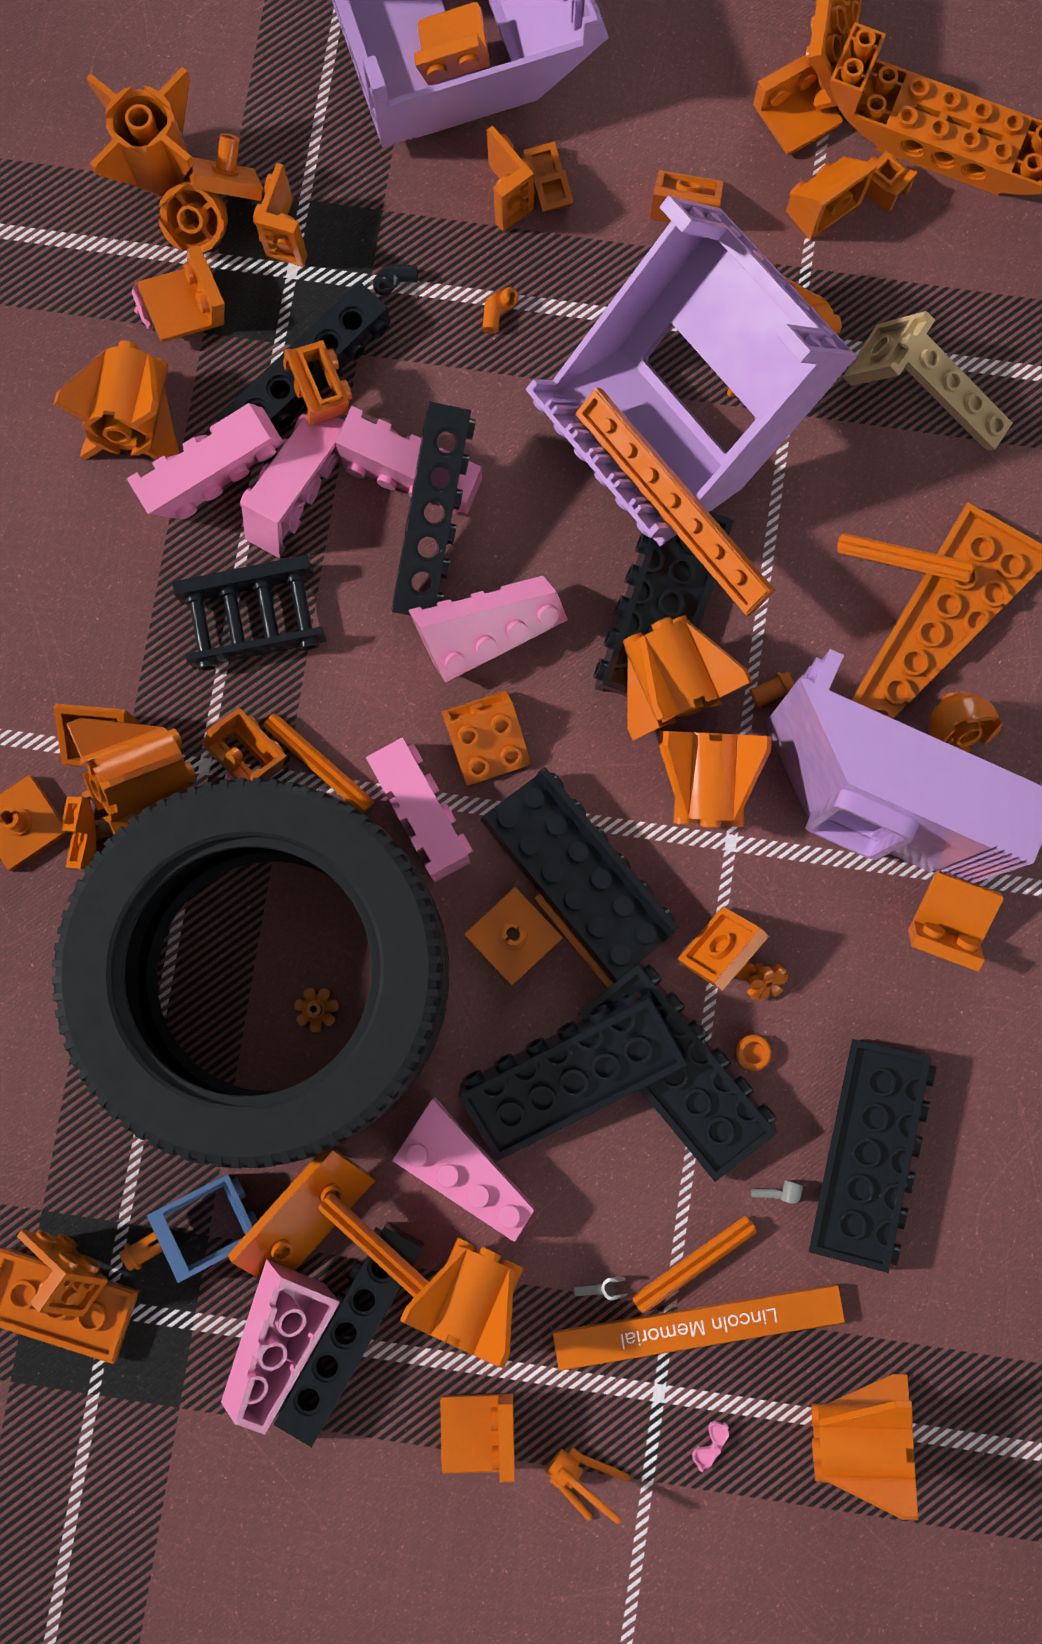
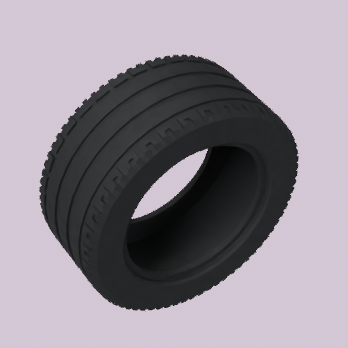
(114, 946)

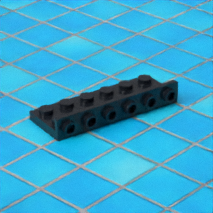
(661, 585)
(580, 874)
(570, 1073)
(704, 1099)
(872, 1156)

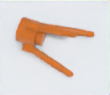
(565, 1476)

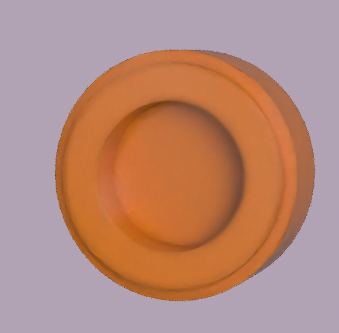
(753, 1052)

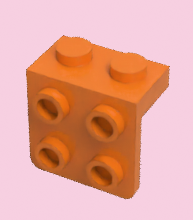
(452, 44)

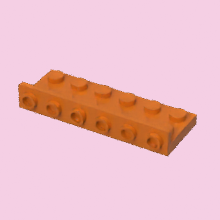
(829, 34)

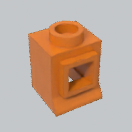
(886, 189)

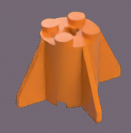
(145, 134)
(122, 403)
(676, 674)
(129, 766)
(712, 774)
(469, 1303)
(868, 1445)

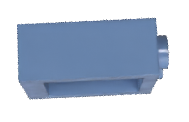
(167, 1242)

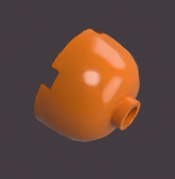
(192, 217)
(964, 720)

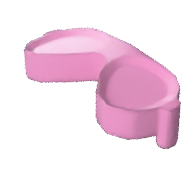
(141, 308)
(705, 1456)

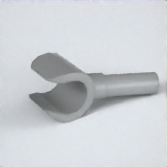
(790, 1193)
(605, 1289)

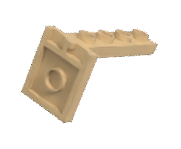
(906, 345)

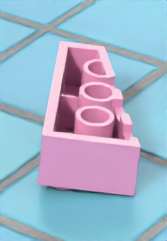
(392, 459)
(207, 464)
(289, 482)
(486, 624)
(419, 810)
(458, 1168)
(275, 1344)

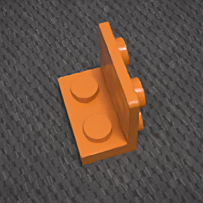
(788, 106)
(515, 186)
(276, 229)
(183, 299)
(486, 737)
(954, 920)
(73, 1278)
(478, 1434)

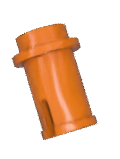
(772, 689)
(140, 1252)

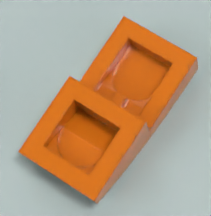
(550, 179)
(79, 821)

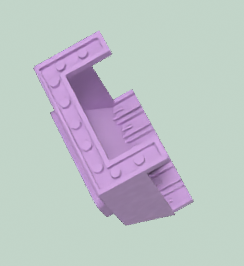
(539, 35)
(738, 319)
(899, 789)

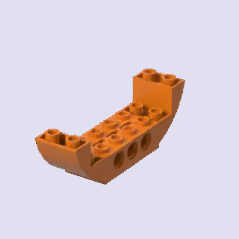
(936, 122)

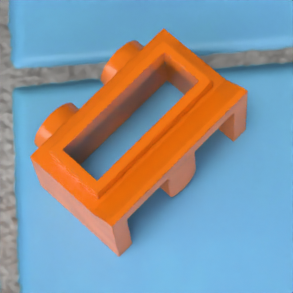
(305, 386)
(250, 735)

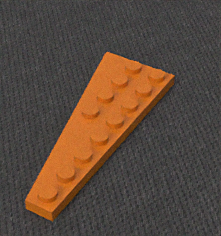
(949, 612)

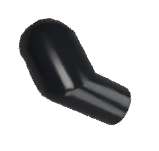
(392, 276)

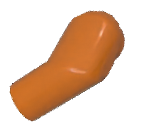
(496, 306)

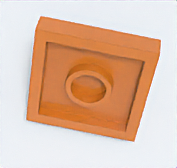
(224, 175)
(26, 823)
(513, 936)
(724, 949)

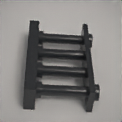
(227, 586)

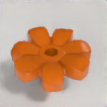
(767, 981)
(323, 1012)

